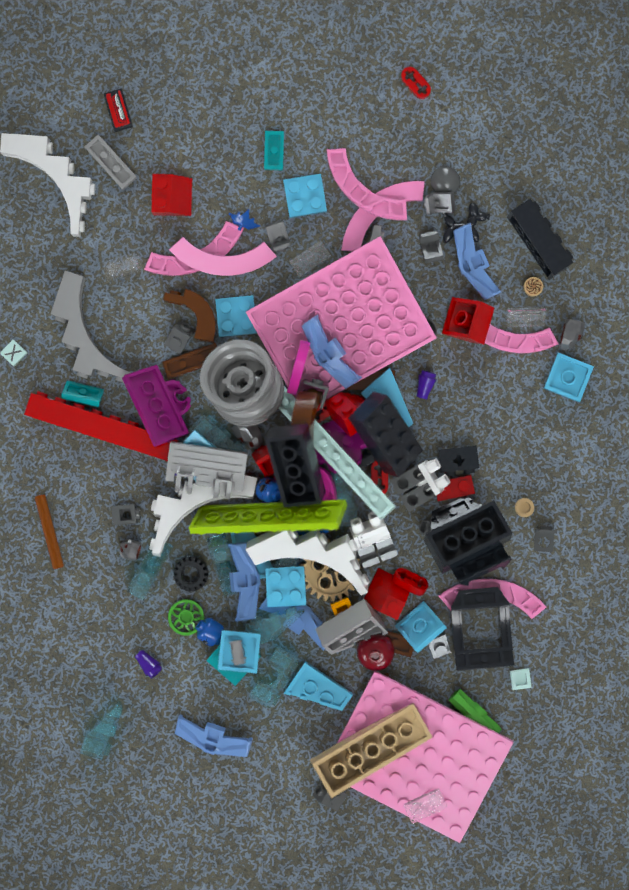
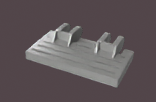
(206, 464)

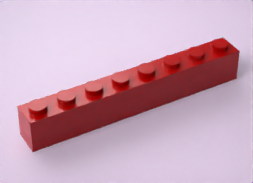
(94, 424)

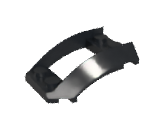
(480, 565)
(485, 657)

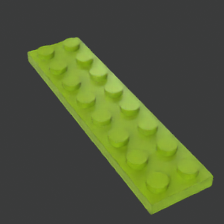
(267, 517)

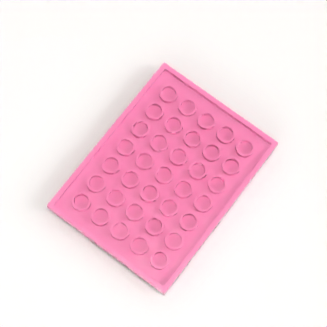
(359, 303)
(457, 759)

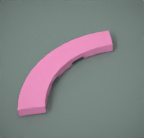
(358, 193)
(362, 220)
(219, 264)
(174, 267)
(520, 343)
(513, 593)

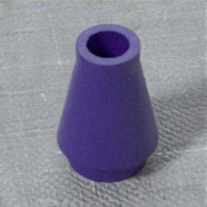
(425, 383)
(148, 664)

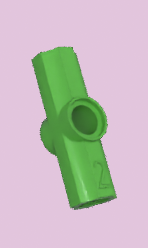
(472, 710)

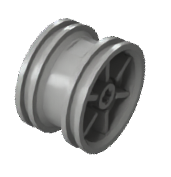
(225, 375)

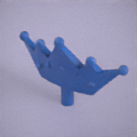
(243, 220)

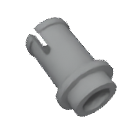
(237, 652)

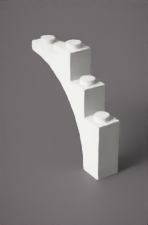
(74, 189)
(173, 510)
(311, 546)

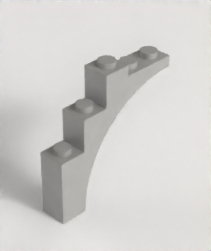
(69, 307)

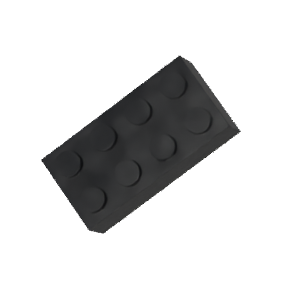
(540, 239)
(385, 434)
(295, 465)
(468, 537)

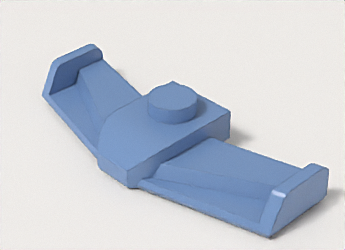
(473, 262)
(329, 353)
(244, 581)
(307, 621)
(212, 738)

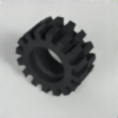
(179, 574)

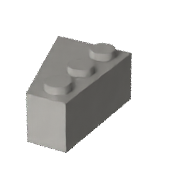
(350, 626)

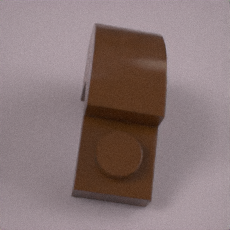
(205, 317)
(306, 407)

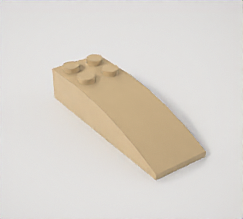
(370, 749)

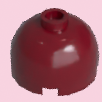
(376, 652)

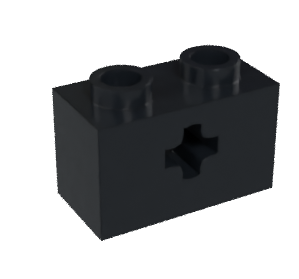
(468, 454)

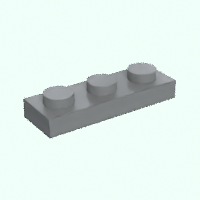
(110, 162)

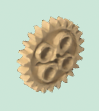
(313, 579)

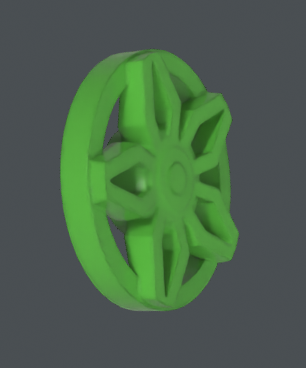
(185, 616)

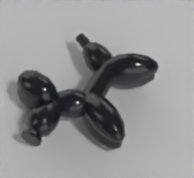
(474, 217)

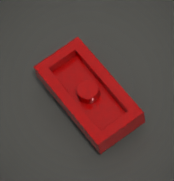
(457, 488)

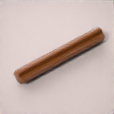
(49, 531)

